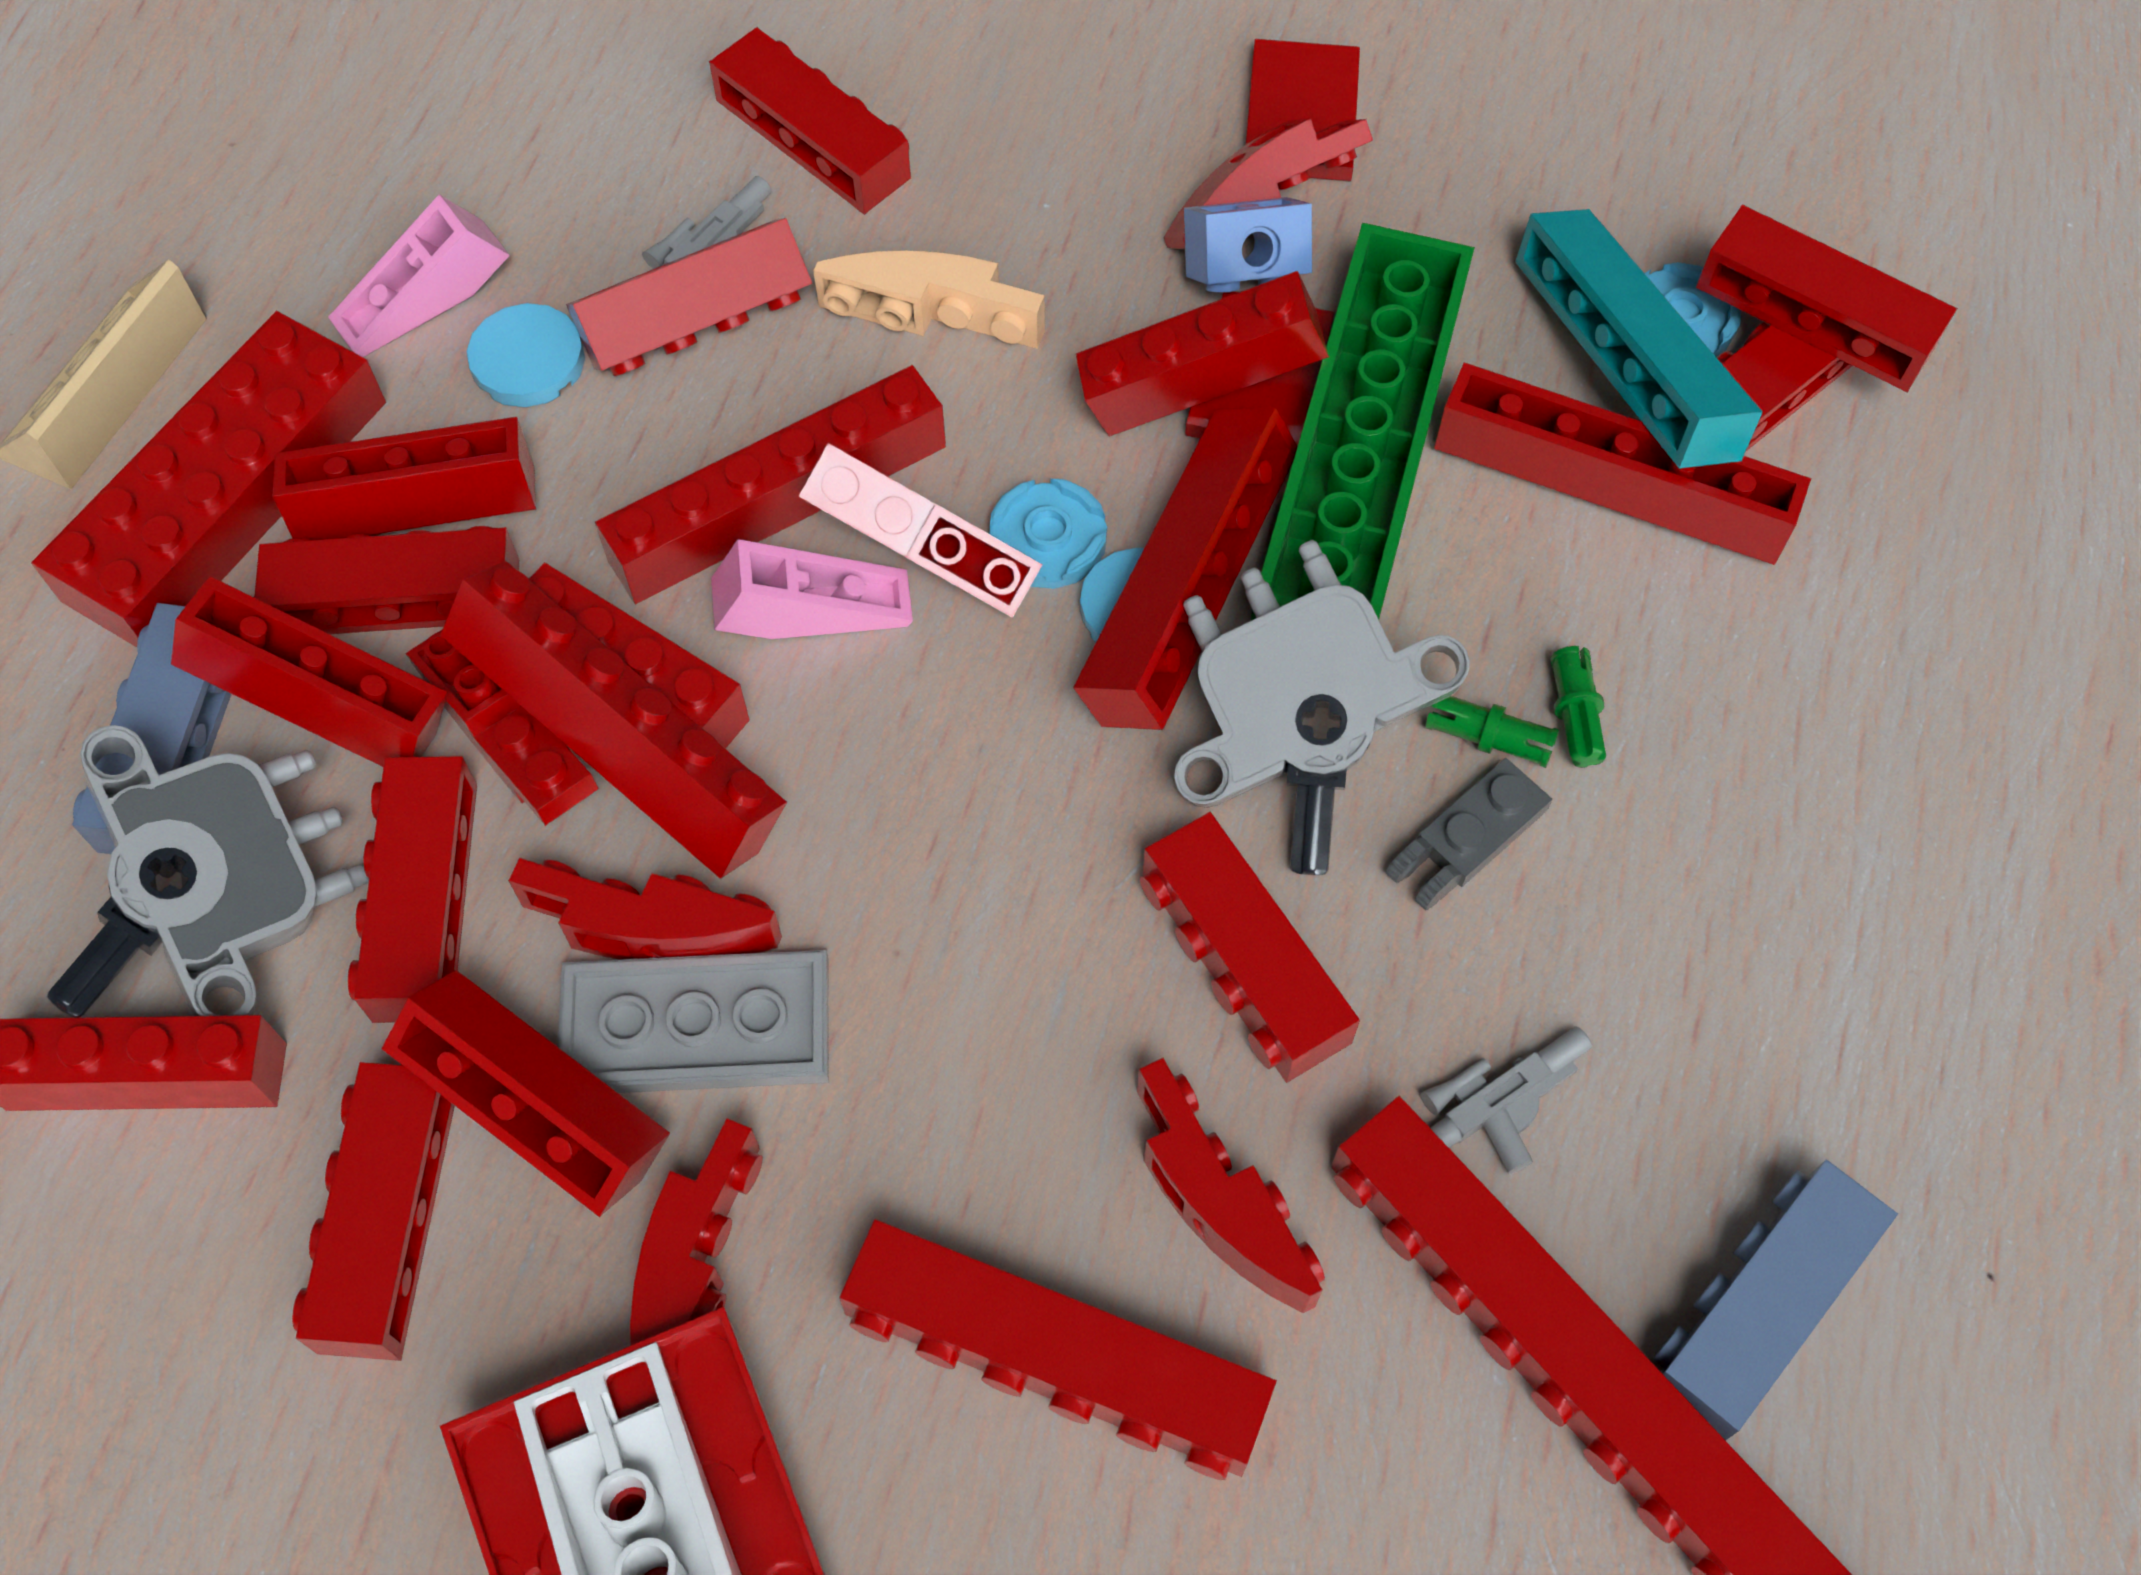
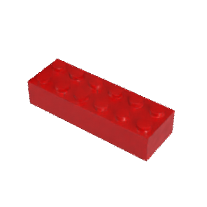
(206, 478)

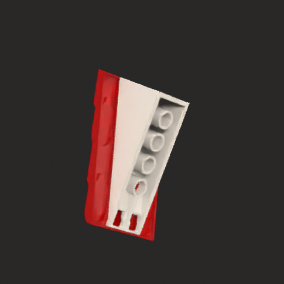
(634, 1467)

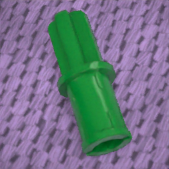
(1578, 705)

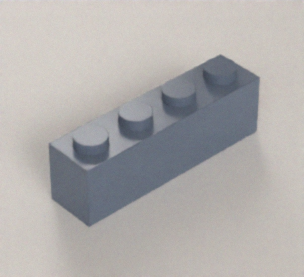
(168, 711)
(1775, 1296)

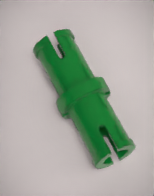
(1493, 729)

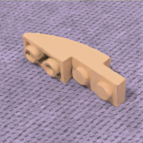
(915, 286)

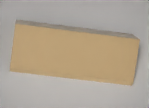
(106, 378)

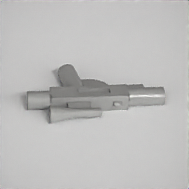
(723, 223)
(1509, 1101)

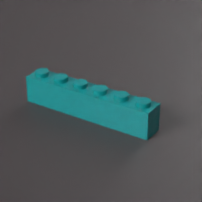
(1638, 339)

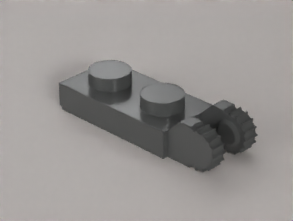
(1472, 831)

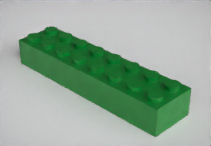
(1369, 413)

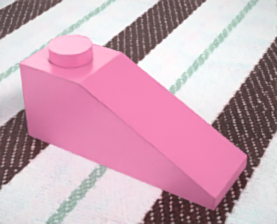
(423, 274)
(803, 593)

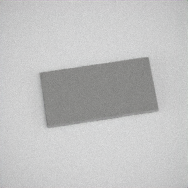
(698, 1020)

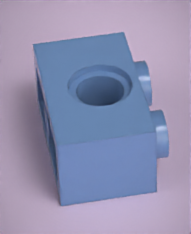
(1218, 232)

